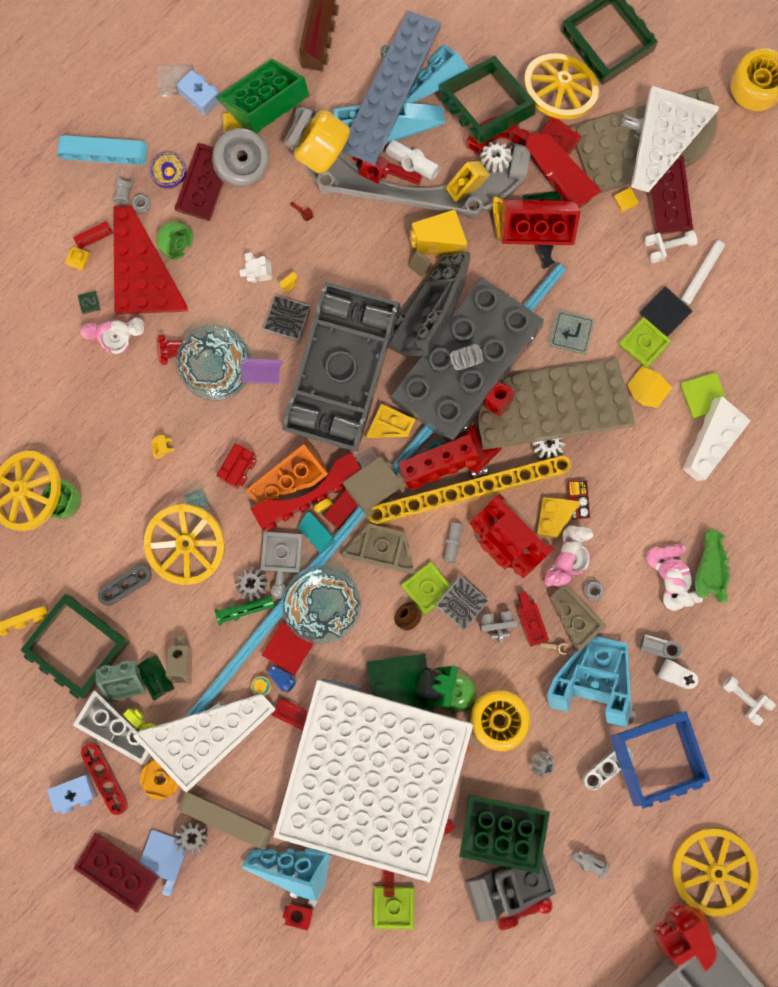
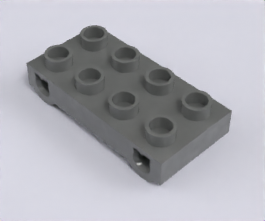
(341, 366)
(451, 398)

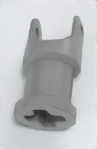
(122, 192)
(590, 863)

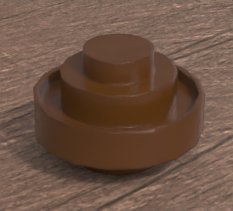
(408, 616)

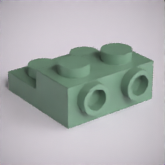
(120, 681)

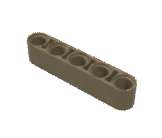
(225, 820)

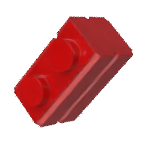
(236, 466)

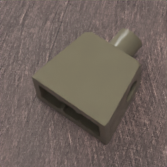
(179, 669)

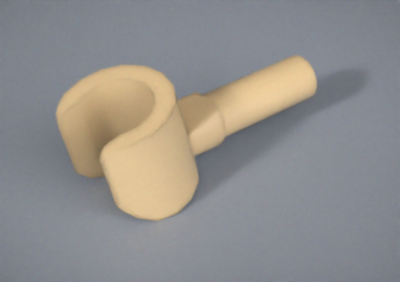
(554, 647)

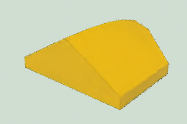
(648, 387)

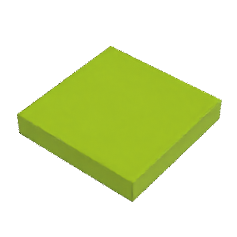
(644, 342)
(700, 393)
(426, 587)
(394, 911)

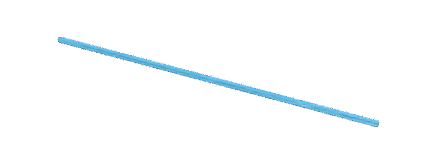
(340, 536)

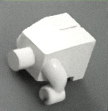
(257, 269)

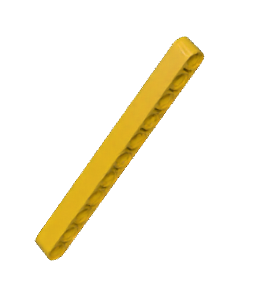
(476, 484)

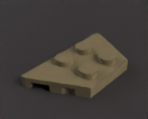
(381, 548)

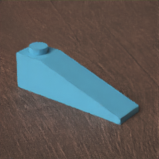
(442, 66)
(295, 871)

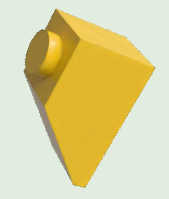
(467, 180)

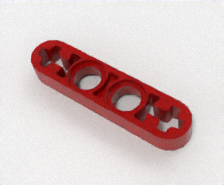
(100, 781)

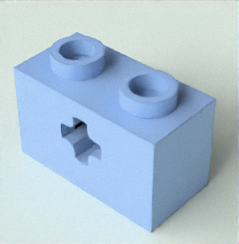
(198, 92)
(61, 798)

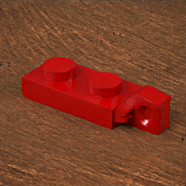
(531, 620)

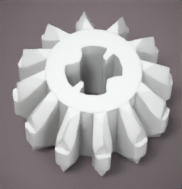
(495, 157)
(552, 451)

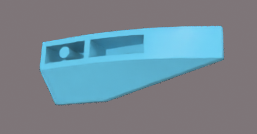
(411, 120)

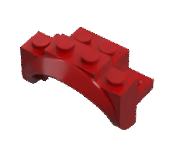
(509, 538)
(683, 926)

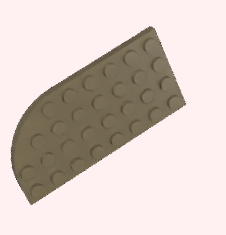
(611, 151)
(559, 405)

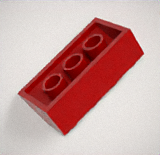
(539, 222)

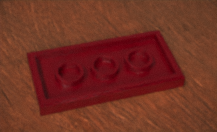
(200, 186)
(671, 201)
(116, 872)

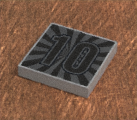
(286, 318)
(461, 602)

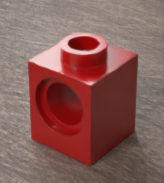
(368, 172)
(497, 405)
(306, 910)

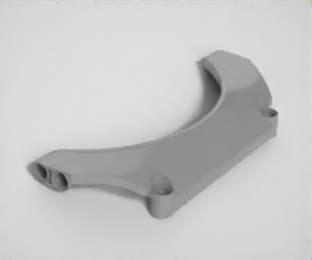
(347, 181)

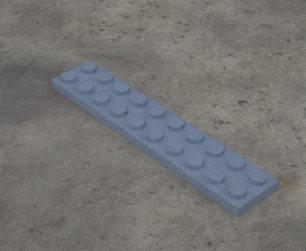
(391, 87)

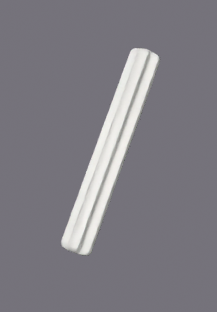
(703, 272)

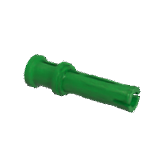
(234, 612)

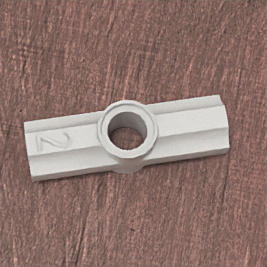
(412, 160)

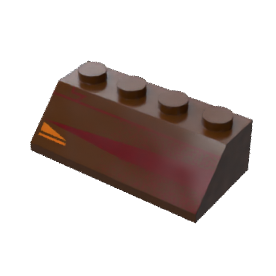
(317, 34)

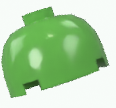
(173, 239)
(68, 502)
(463, 694)

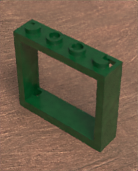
(587, 53)
(491, 66)
(46, 668)

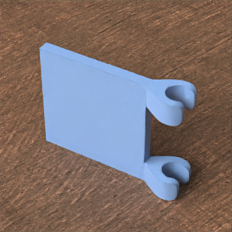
(163, 858)

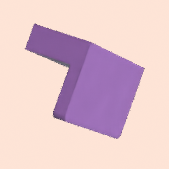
(260, 371)

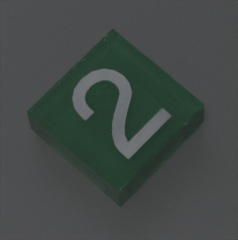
(89, 302)

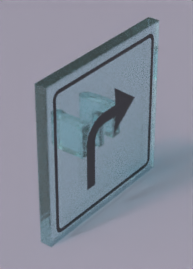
(572, 332)

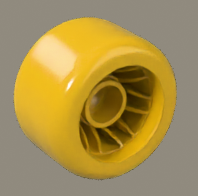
(756, 80)
(322, 142)
(515, 725)

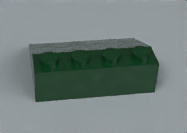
(398, 679)
(504, 833)

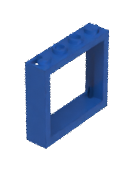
(691, 749)

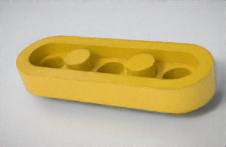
(20, 621)

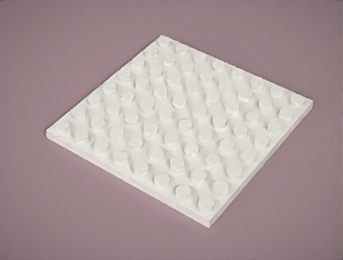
(373, 780)

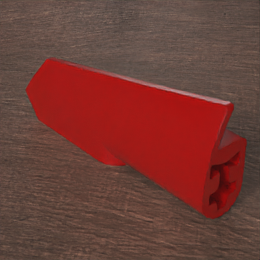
(561, 170)

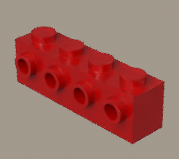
(439, 462)

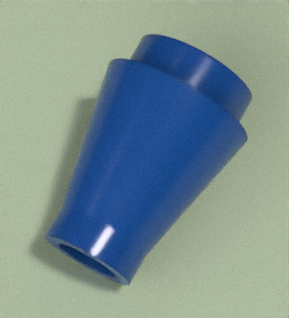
(282, 679)

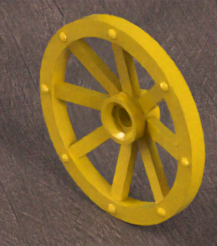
(562, 83)
(22, 490)
(180, 545)
(710, 869)

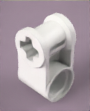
(675, 674)

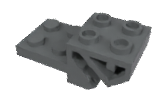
(508, 891)

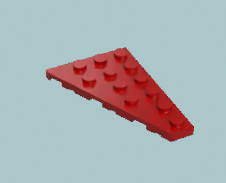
(139, 273)

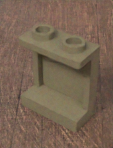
(373, 484)

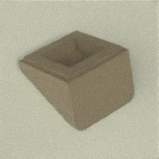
(420, 263)

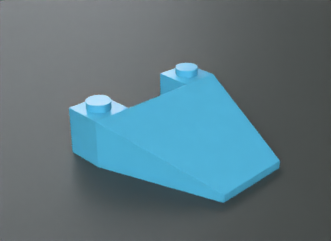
(599, 675)

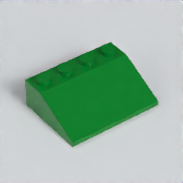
(264, 95)

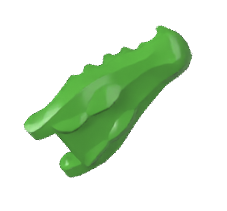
(713, 570)

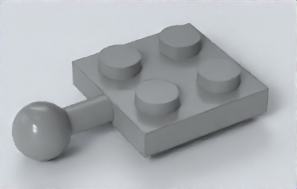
(281, 554)

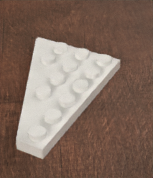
(667, 130)
(199, 741)

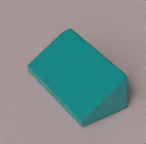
(316, 533)

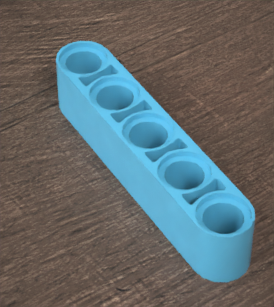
(102, 150)

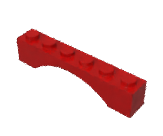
(272, 512)

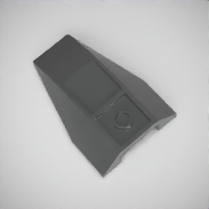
(430, 306)

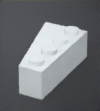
(719, 432)
(110, 727)

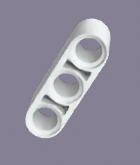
(597, 770)

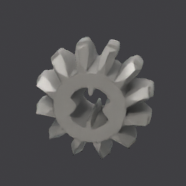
(466, 357)
(244, 583)
(198, 841)

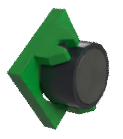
(437, 685)

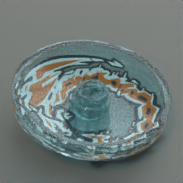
(211, 362)
(321, 604)

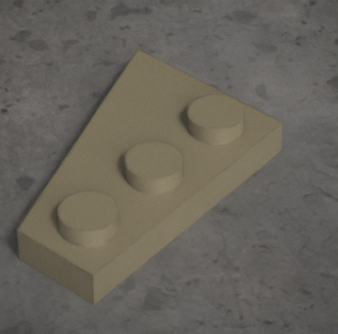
(576, 617)

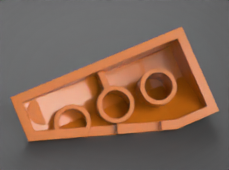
(296, 471)

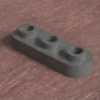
(116, 586)

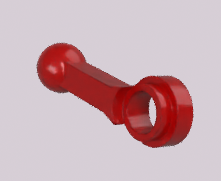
(544, 906)

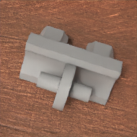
(507, 623)

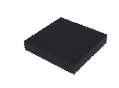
(666, 311)

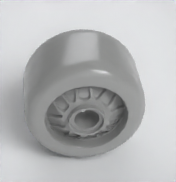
(233, 171)

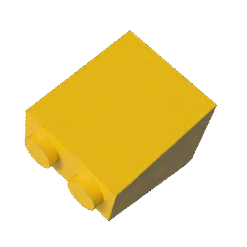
(438, 235)

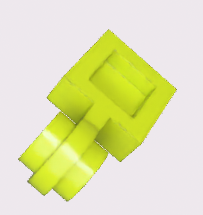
(136, 719)

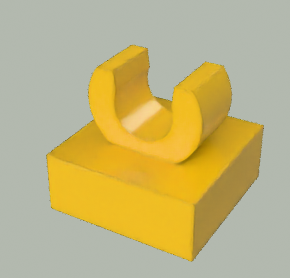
(77, 258)
(159, 446)

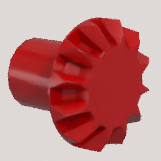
(166, 349)

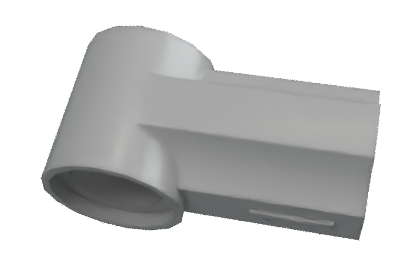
(659, 647)

